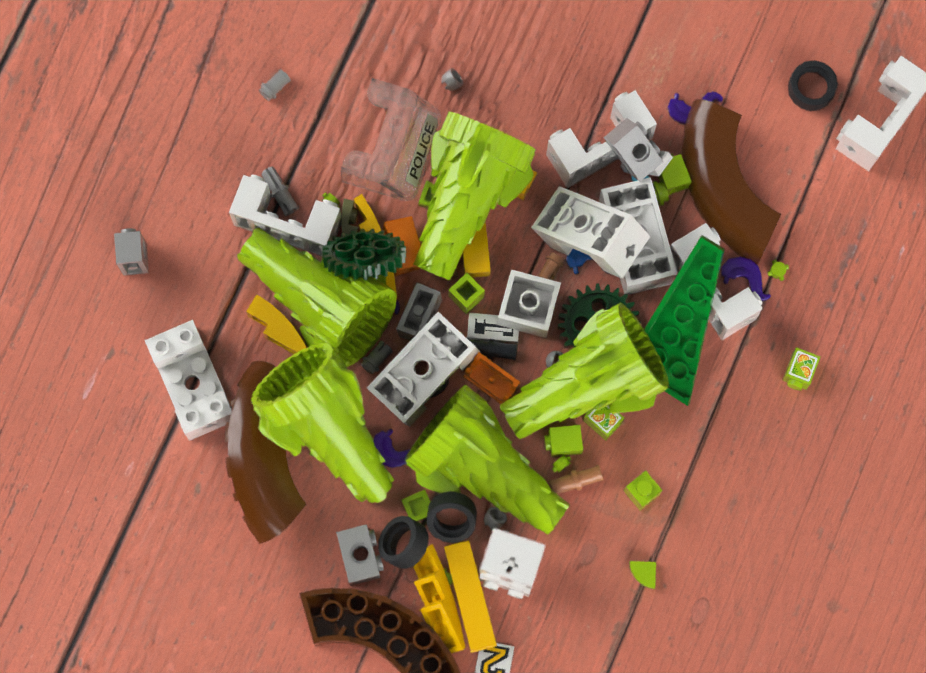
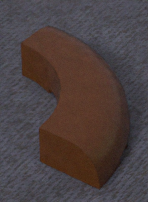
(718, 184)
(259, 465)
(378, 625)

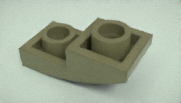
(348, 216)

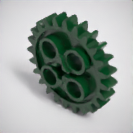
(364, 254)
(581, 309)

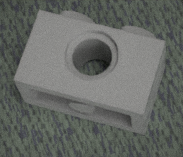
(622, 142)
(131, 252)
(419, 311)
(357, 570)

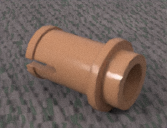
(551, 266)

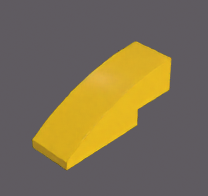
(477, 255)
(278, 327)

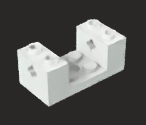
(862, 140)
(571, 159)
(250, 212)
(592, 228)
(654, 263)
(734, 312)
(182, 355)
(406, 391)
(513, 553)

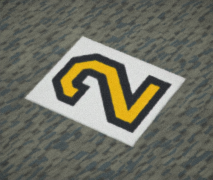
(495, 659)

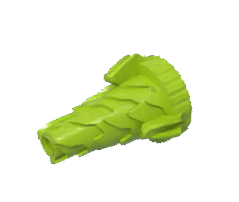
(473, 174)
(331, 308)
(608, 366)
(320, 406)
(471, 450)

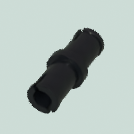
(495, 349)

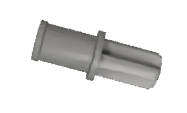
(279, 191)

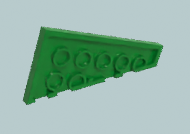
(683, 317)

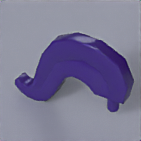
(679, 109)
(744, 268)
(384, 445)

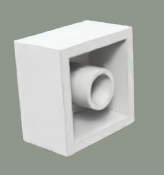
(528, 303)

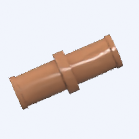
(576, 480)

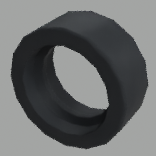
(815, 67)
(454, 501)
(414, 550)

